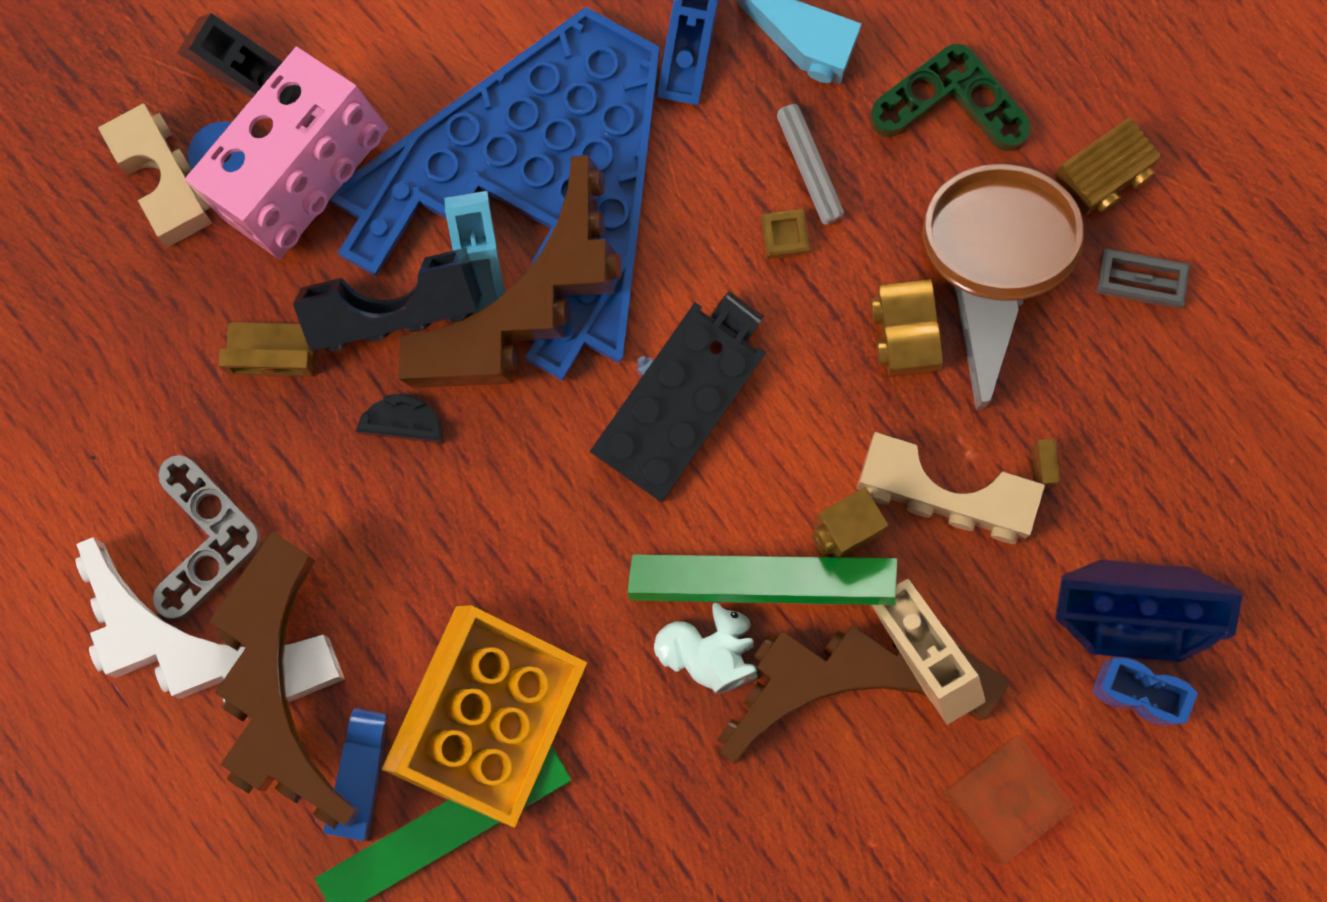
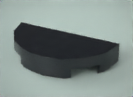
(401, 418)

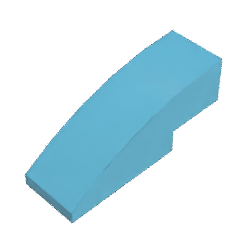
(472, 228)

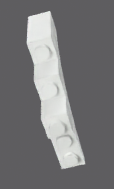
(187, 663)

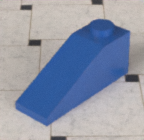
(687, 50)

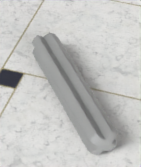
(810, 164)

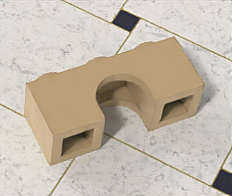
(140, 142)

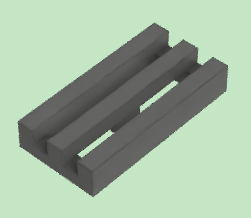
(1137, 294)

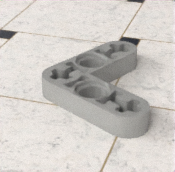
(217, 528)

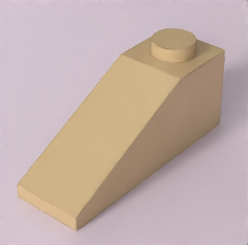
(931, 654)

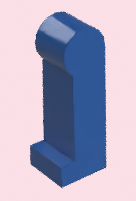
(361, 770)

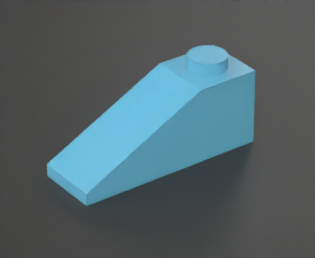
(808, 35)

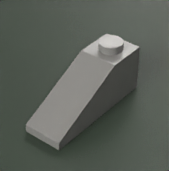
(986, 335)

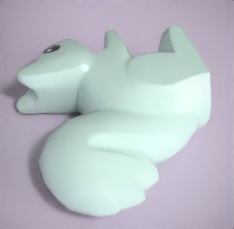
(713, 659)

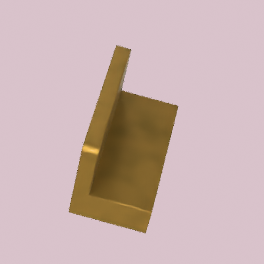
(266, 350)

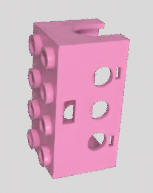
(294, 167)

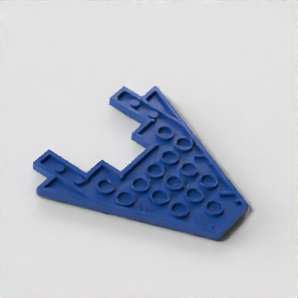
(514, 136)

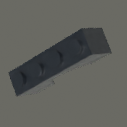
(337, 314)

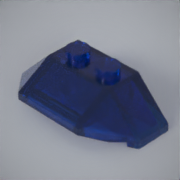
(1146, 610)

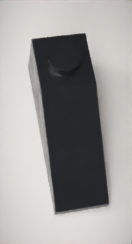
(232, 58)

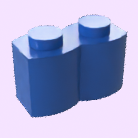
(1134, 686)

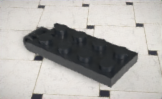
(681, 396)

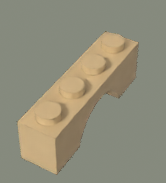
(1003, 507)

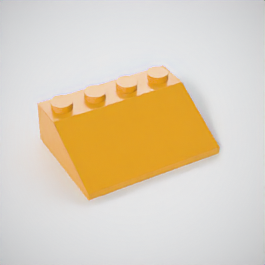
(485, 715)

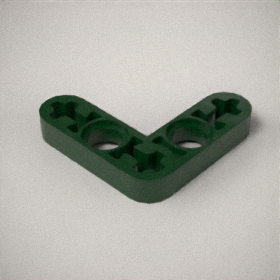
(959, 85)

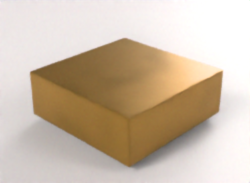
(785, 234)
(1045, 463)

